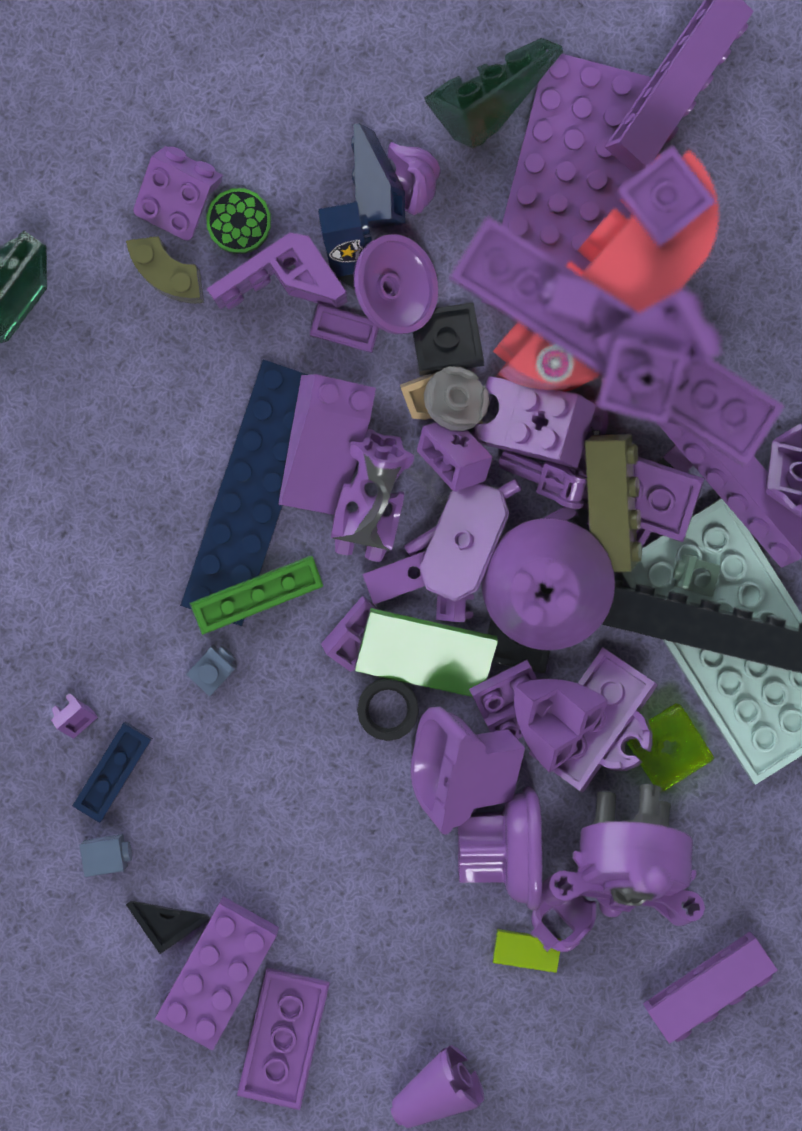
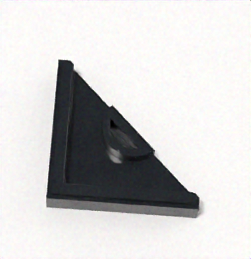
(164, 924)

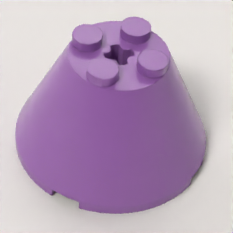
(562, 558)

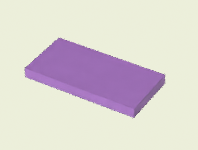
(283, 1038)

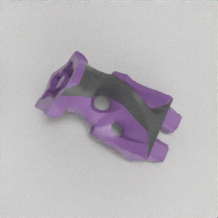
(380, 462)

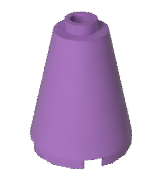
(438, 1091)

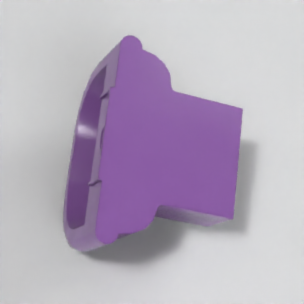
(461, 770)
(505, 848)

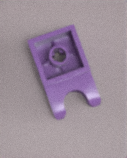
(537, 422)

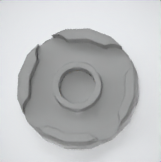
(456, 398)

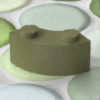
(165, 274)

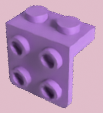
(175, 191)

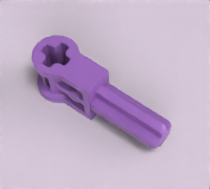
(554, 480)

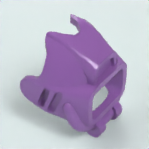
(576, 913)

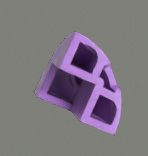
(555, 717)

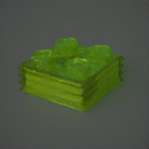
(689, 751)

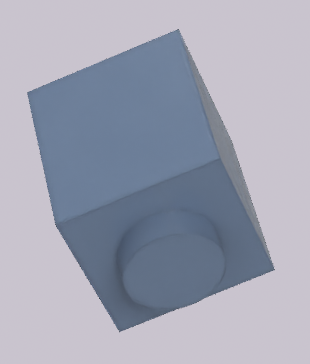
(105, 855)

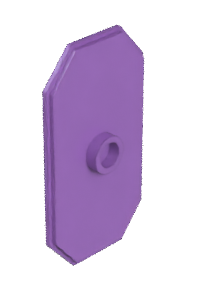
(464, 541)

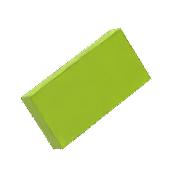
(524, 951)

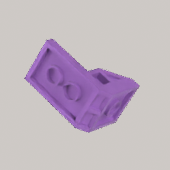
(308, 280)

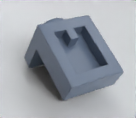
(212, 669)

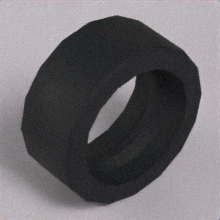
(382, 733)

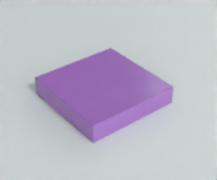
(665, 196)

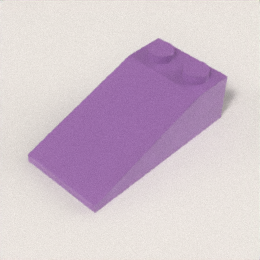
(318, 455)

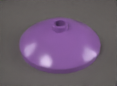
(407, 280)

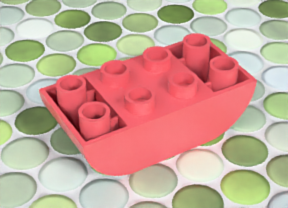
(628, 268)

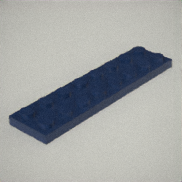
(250, 489)

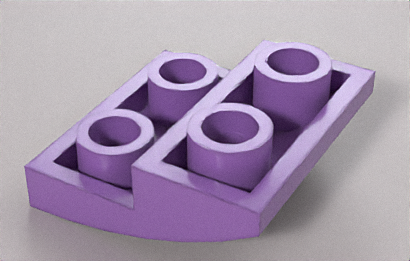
(496, 698)

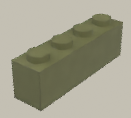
(612, 498)

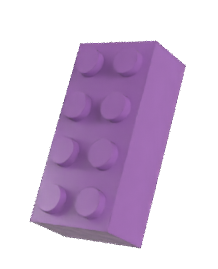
(217, 973)

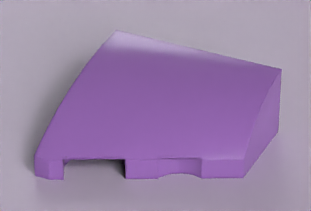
(346, 637)

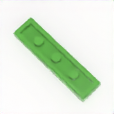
(256, 595)

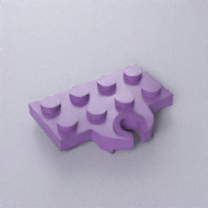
(664, 498)
(620, 722)

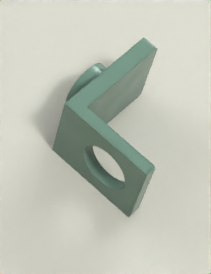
(684, 570)

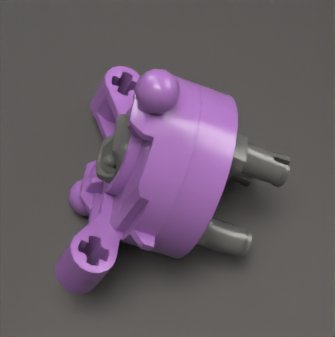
(631, 863)

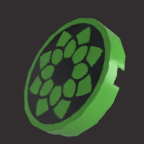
(238, 221)

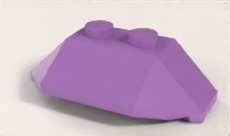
(785, 470)

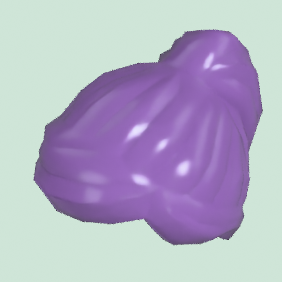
(417, 174)

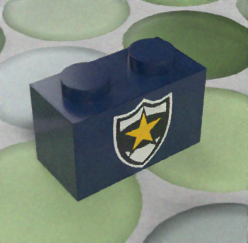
(344, 236)

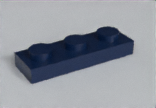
(112, 772)

